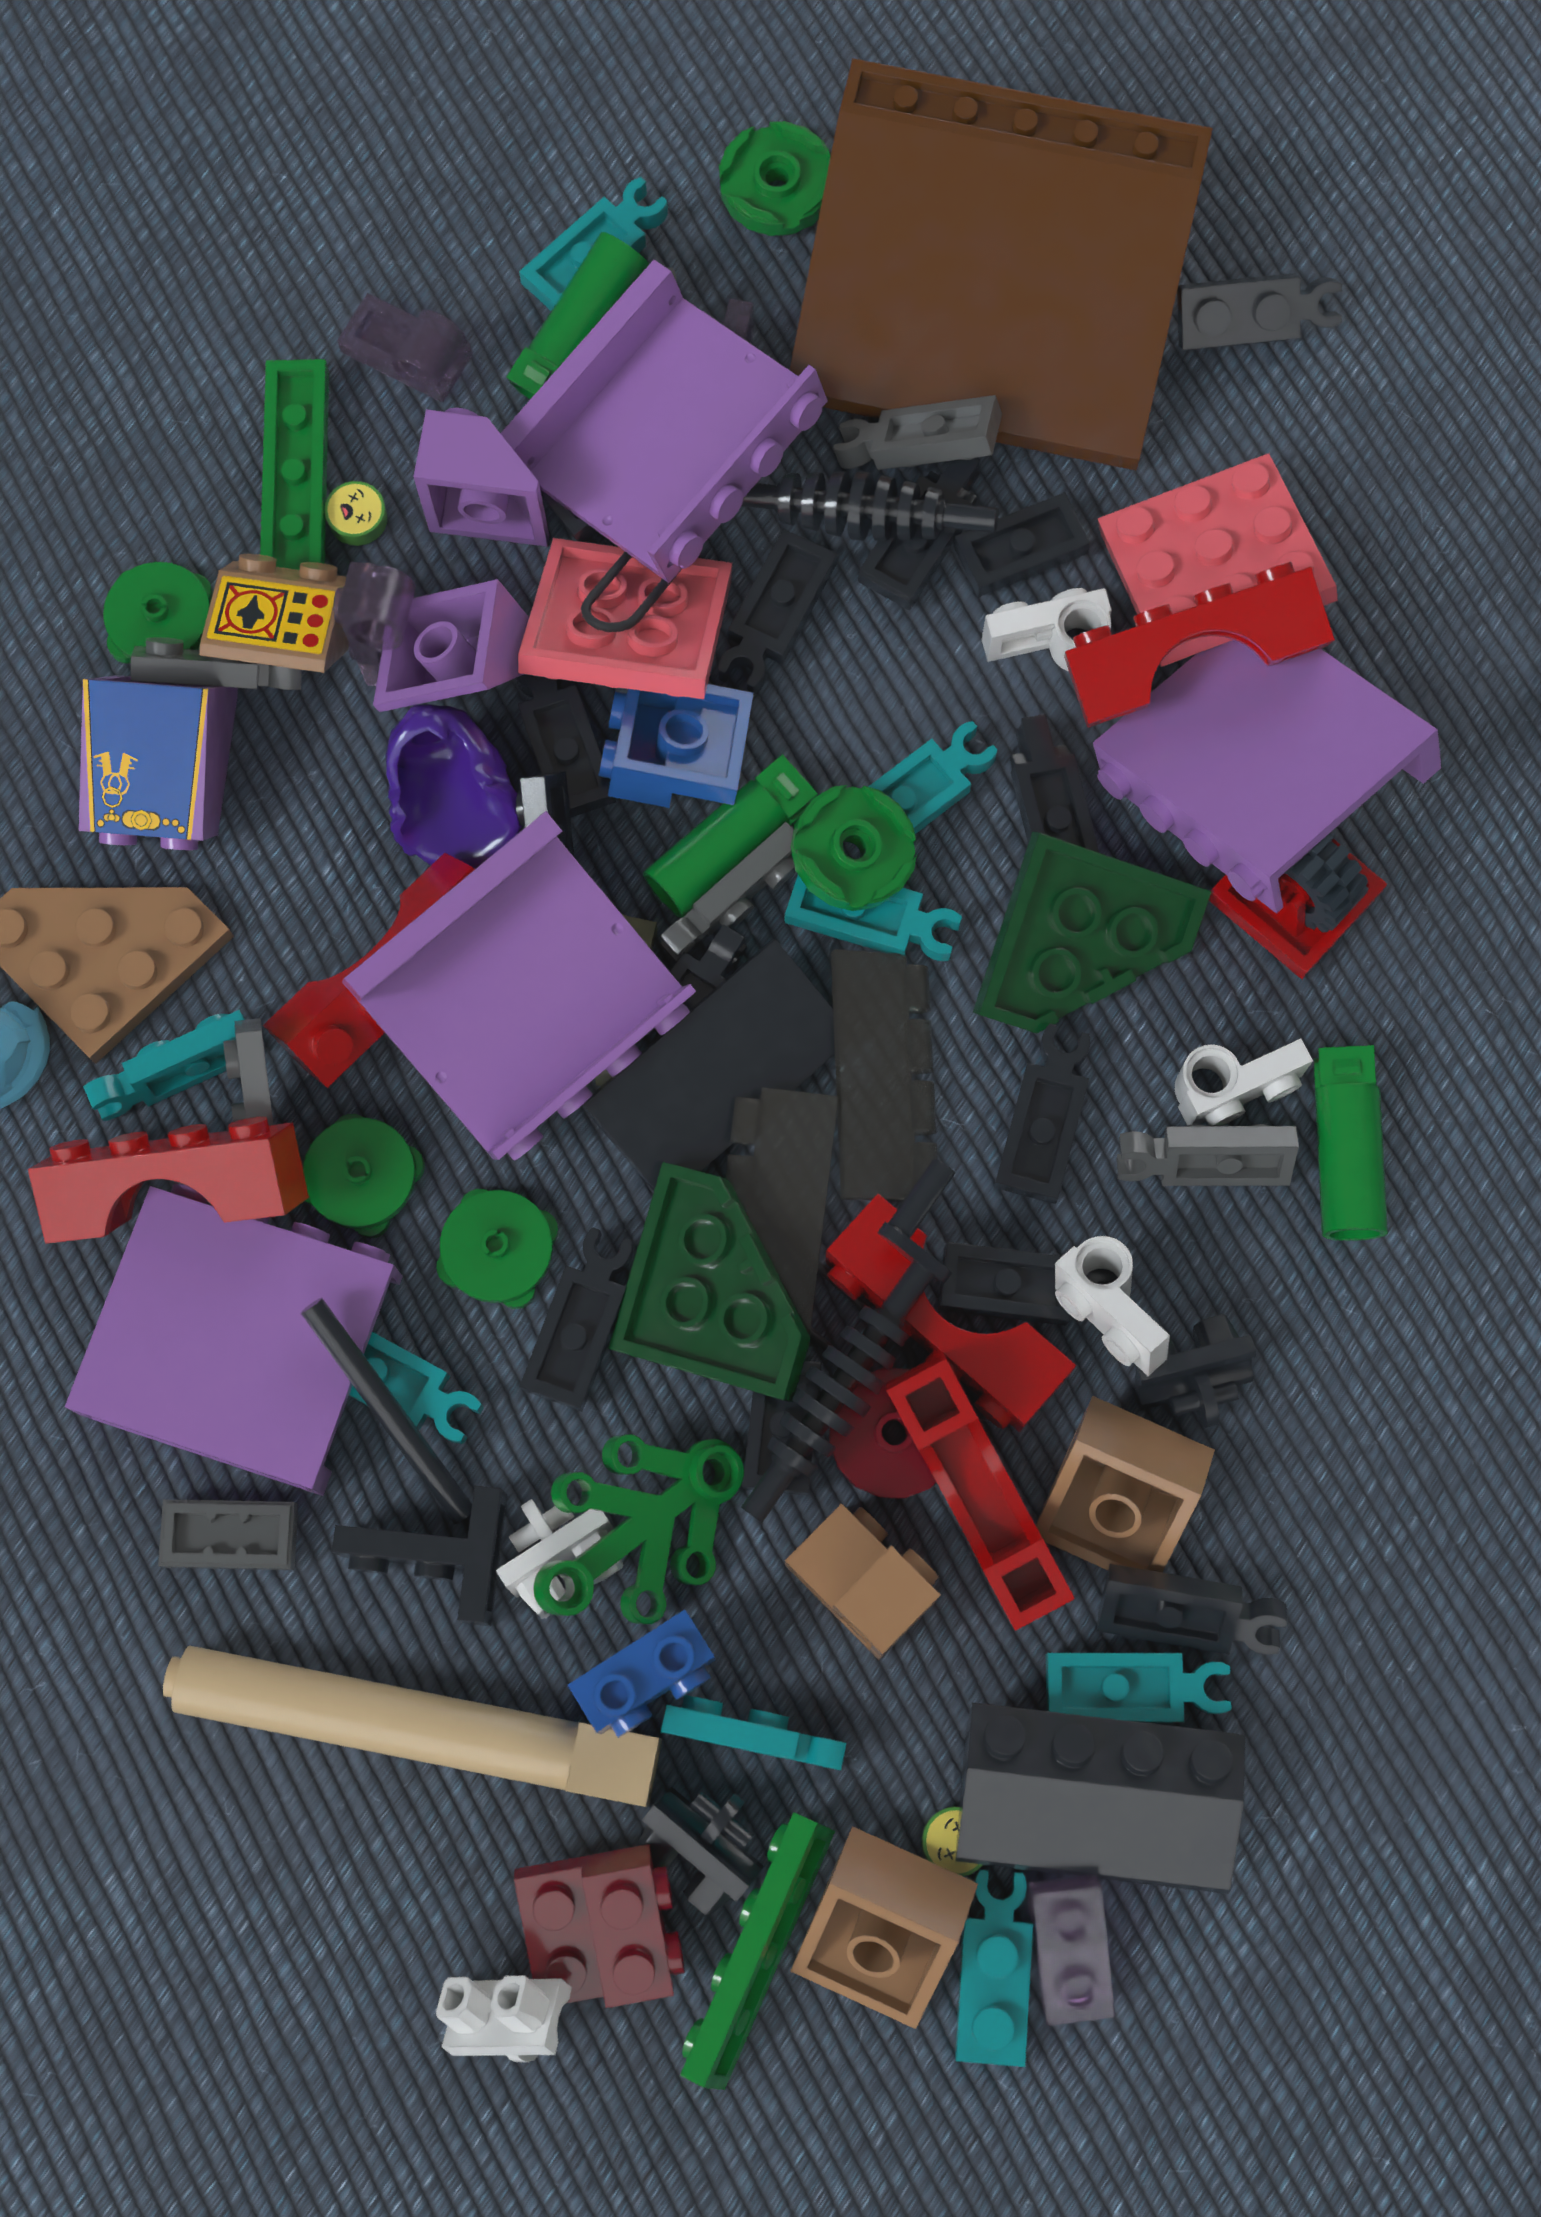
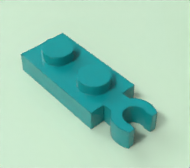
(554, 266)
(933, 778)
(880, 928)
(165, 1068)
(417, 1387)
(1129, 1686)
(762, 1733)
(994, 1980)

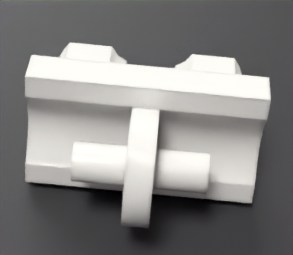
(563, 1544)
(502, 2016)

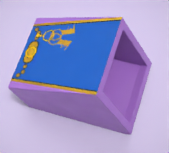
(154, 760)

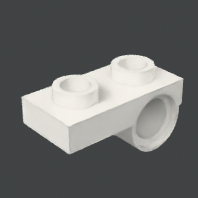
(1025, 629)
(1270, 1075)
(1126, 1328)

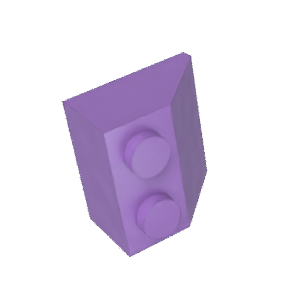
(476, 481)
(453, 646)

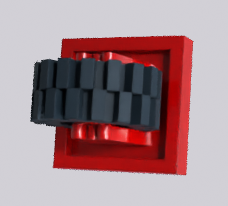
(1320, 903)

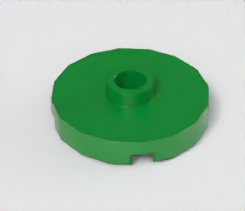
(771, 154)
(873, 825)

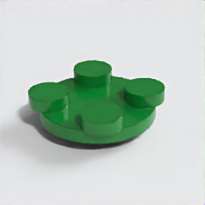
(155, 602)
(361, 1174)
(497, 1247)

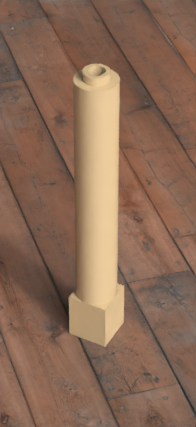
(413, 1725)

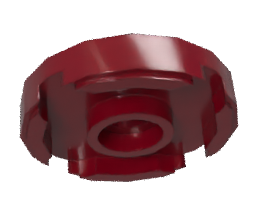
(868, 1459)

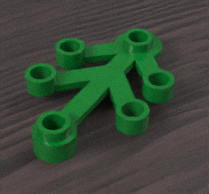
(648, 1523)

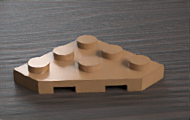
(104, 954)

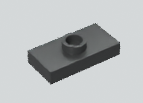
(228, 1534)

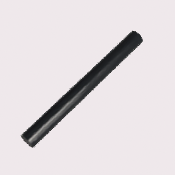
(387, 1410)

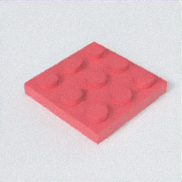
(1210, 537)
(661, 654)

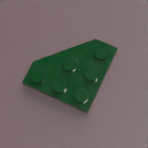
(1082, 932)
(708, 1291)

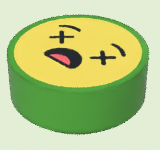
(356, 513)
(940, 1842)

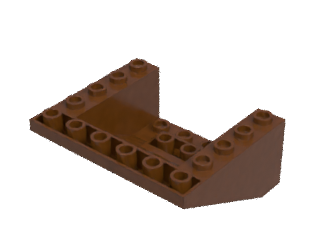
(999, 253)

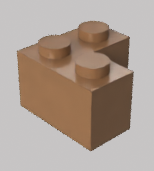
(862, 1581)

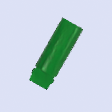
(590, 294)
(729, 836)
(1350, 1144)

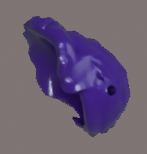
(448, 787)

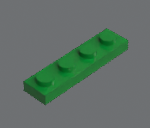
(295, 461)
(746, 1973)

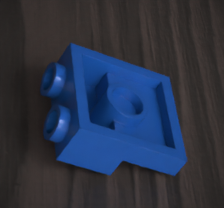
(676, 745)
(660, 1661)

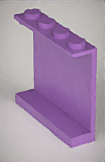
(661, 424)
(1260, 758)
(519, 991)
(212, 1343)

